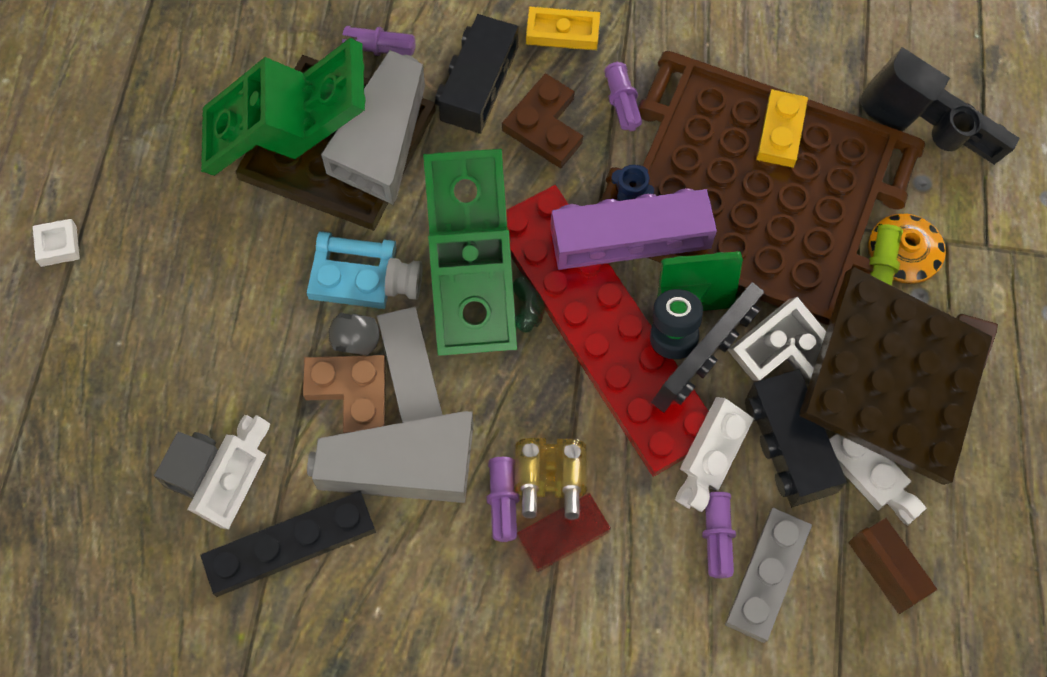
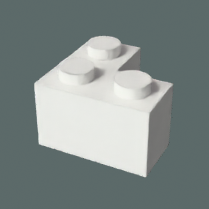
(785, 334)

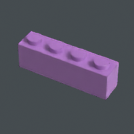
(632, 228)

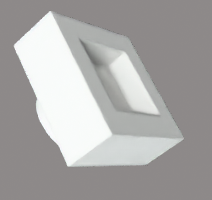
(56, 242)

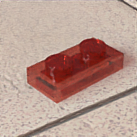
(558, 537)

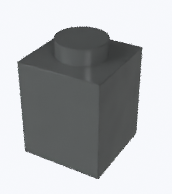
(186, 463)

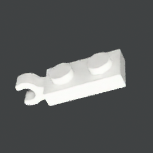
(712, 452)
(231, 473)
(877, 479)

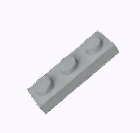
(768, 575)

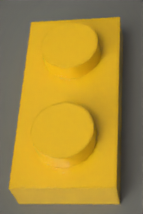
(563, 28)
(782, 128)

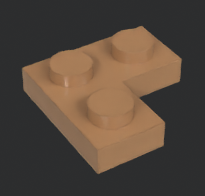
(351, 378)

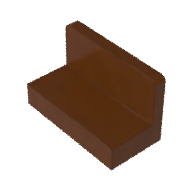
(892, 565)

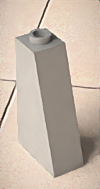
(376, 143)
(398, 460)

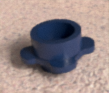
(632, 174)

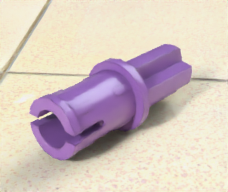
(381, 41)
(623, 96)
(502, 499)
(719, 535)

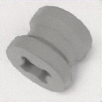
(403, 278)

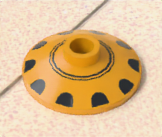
(919, 261)

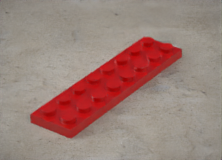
(605, 336)

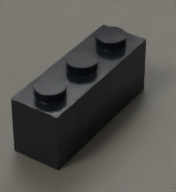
(477, 73)
(797, 446)

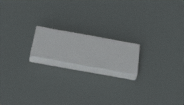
(409, 365)

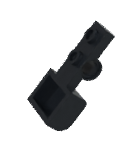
(915, 89)

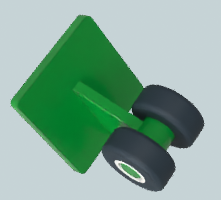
(685, 291)

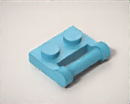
(348, 281)

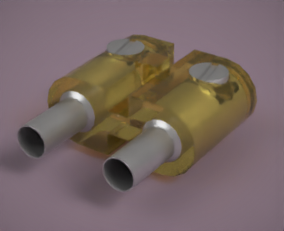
(550, 469)

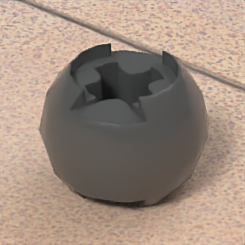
(354, 334)

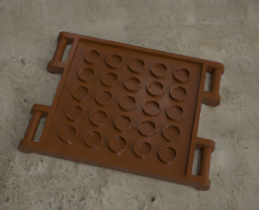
(789, 223)

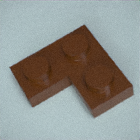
(537, 125)

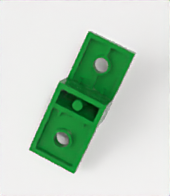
(283, 107)
(470, 252)

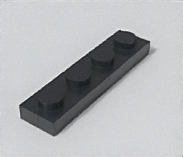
(701, 359)
(287, 544)

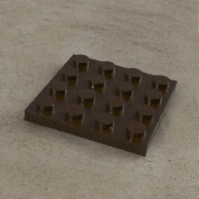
(306, 177)
(897, 376)

